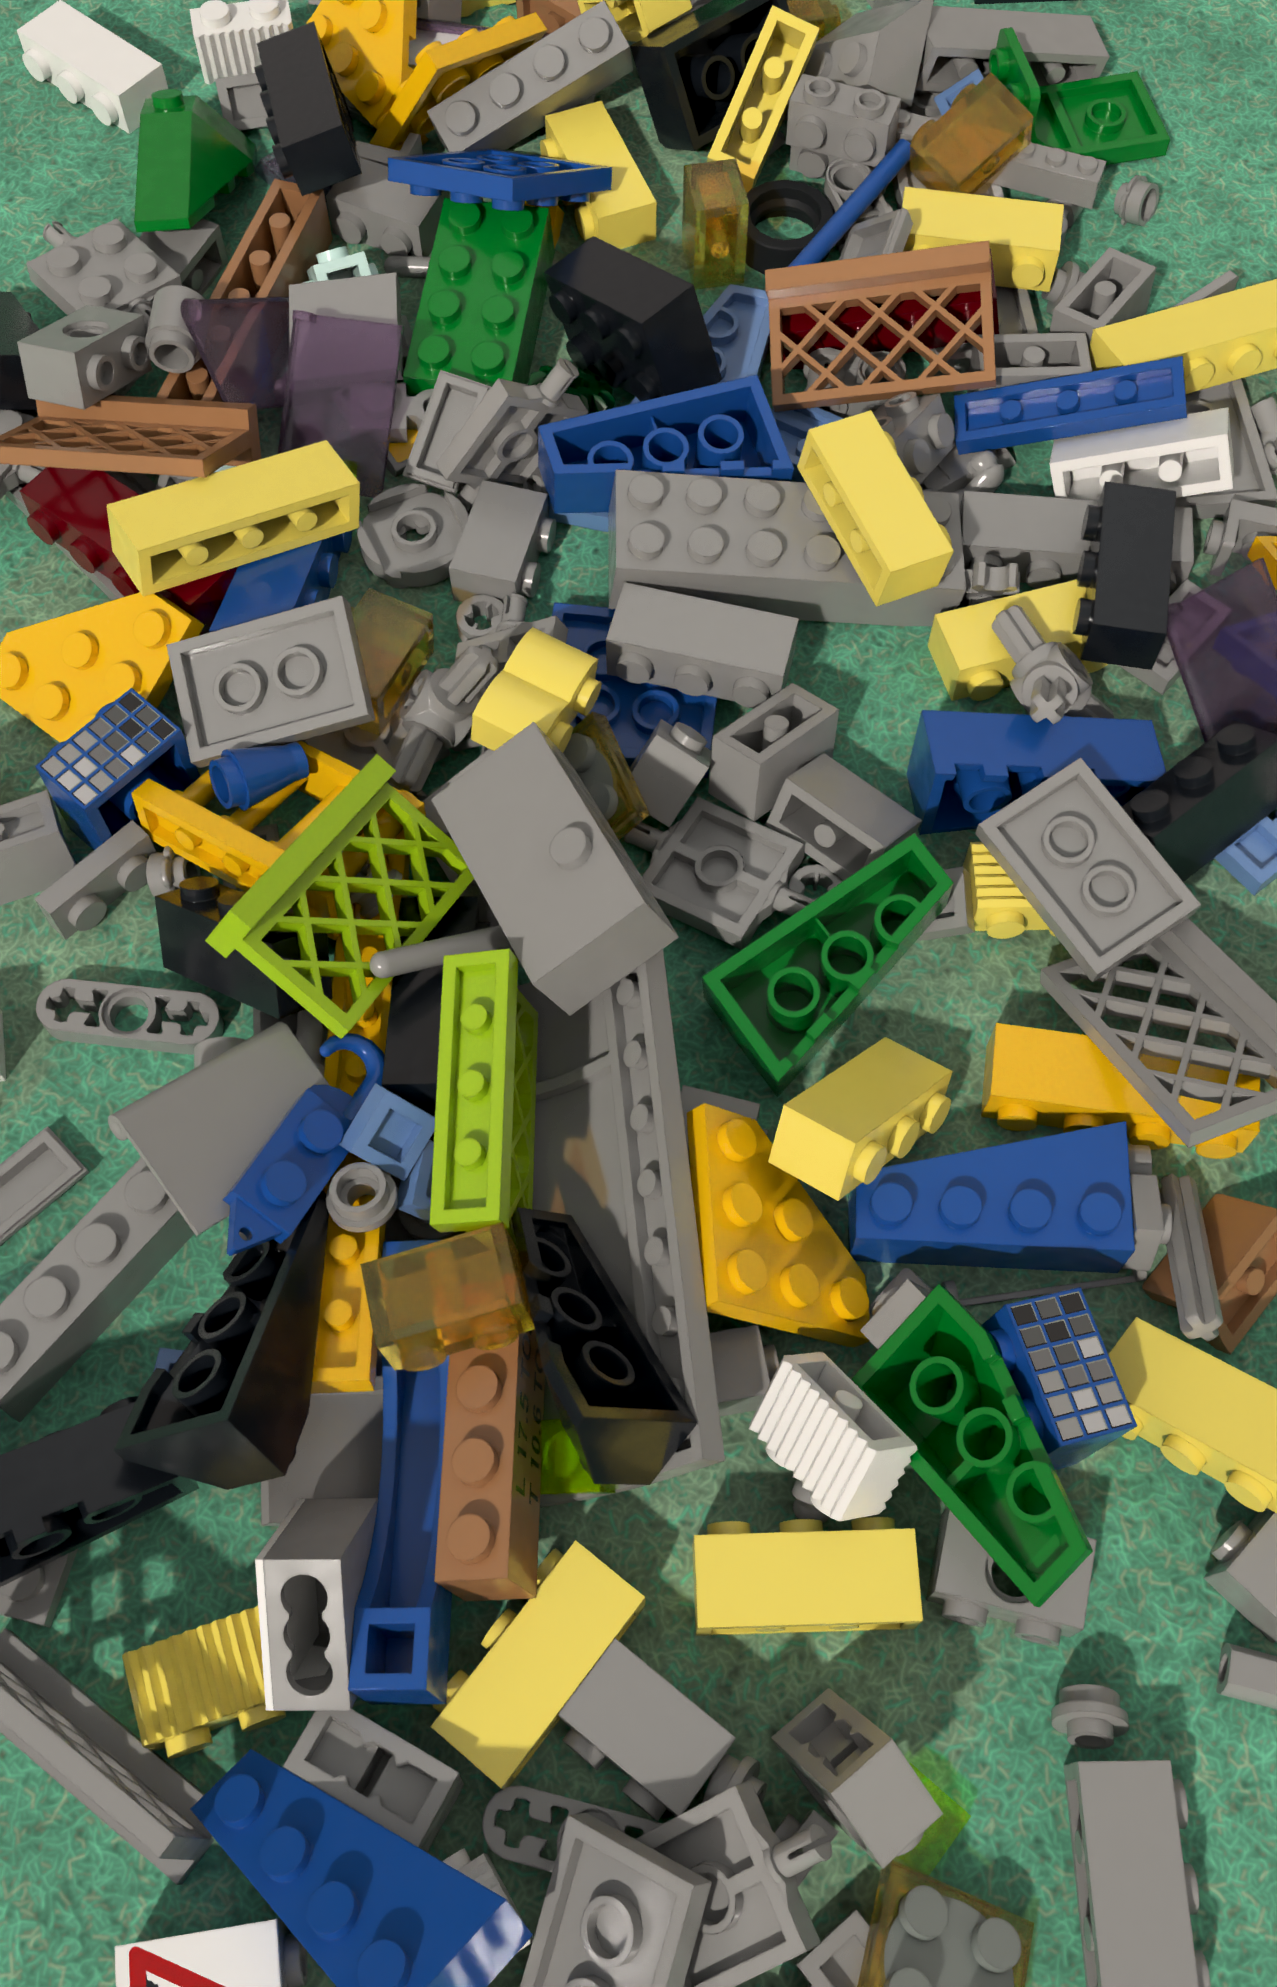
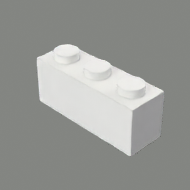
(90, 65)
(1174, 455)

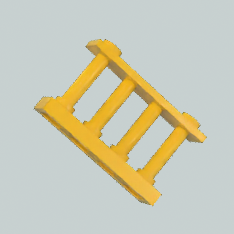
(226, 842)

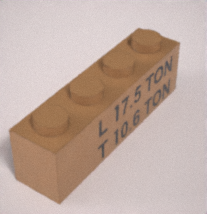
(491, 1473)

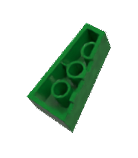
(821, 963)

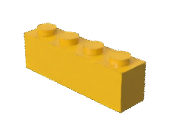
(1073, 1086)

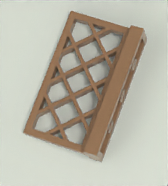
(875, 281)
(137, 436)

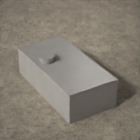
(552, 870)

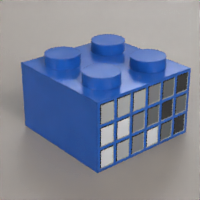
(108, 760)
(1062, 1374)

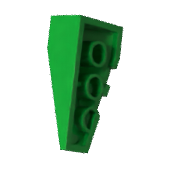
(977, 1442)

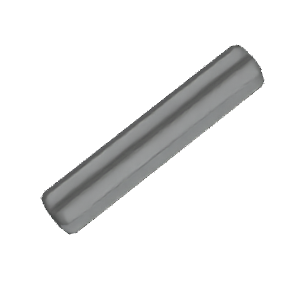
(1191, 1260)

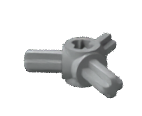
(1046, 675)
(439, 713)

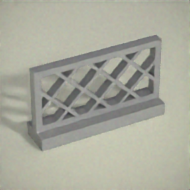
(1225, 1006)
(99, 1761)

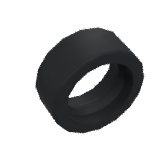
(788, 200)

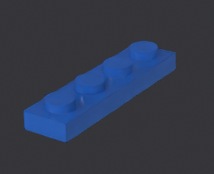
(1070, 406)

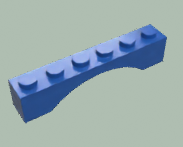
(400, 1610)

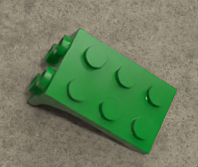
(1089, 117)

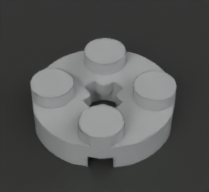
(385, 540)

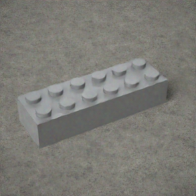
(757, 549)

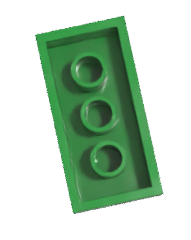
(481, 295)

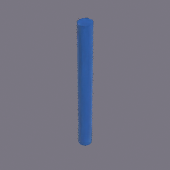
(855, 205)

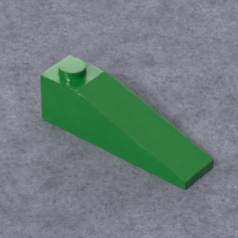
(185, 160)

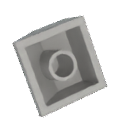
(876, 49)

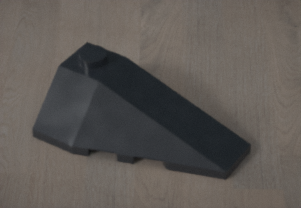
(595, 1357)
(246, 1377)

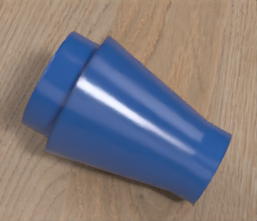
(255, 773)

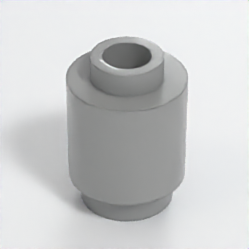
(167, 334)

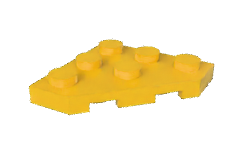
(368, 48)
(449, 68)
(89, 658)
(765, 1240)

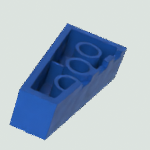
(695, 432)
(282, 582)
(981, 762)
(1008, 1205)
(353, 1889)

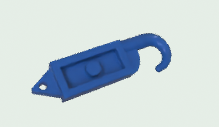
(299, 1154)

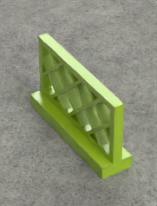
(301, 869)
(483, 1095)

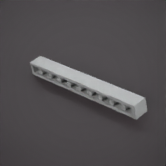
(1035, 169)

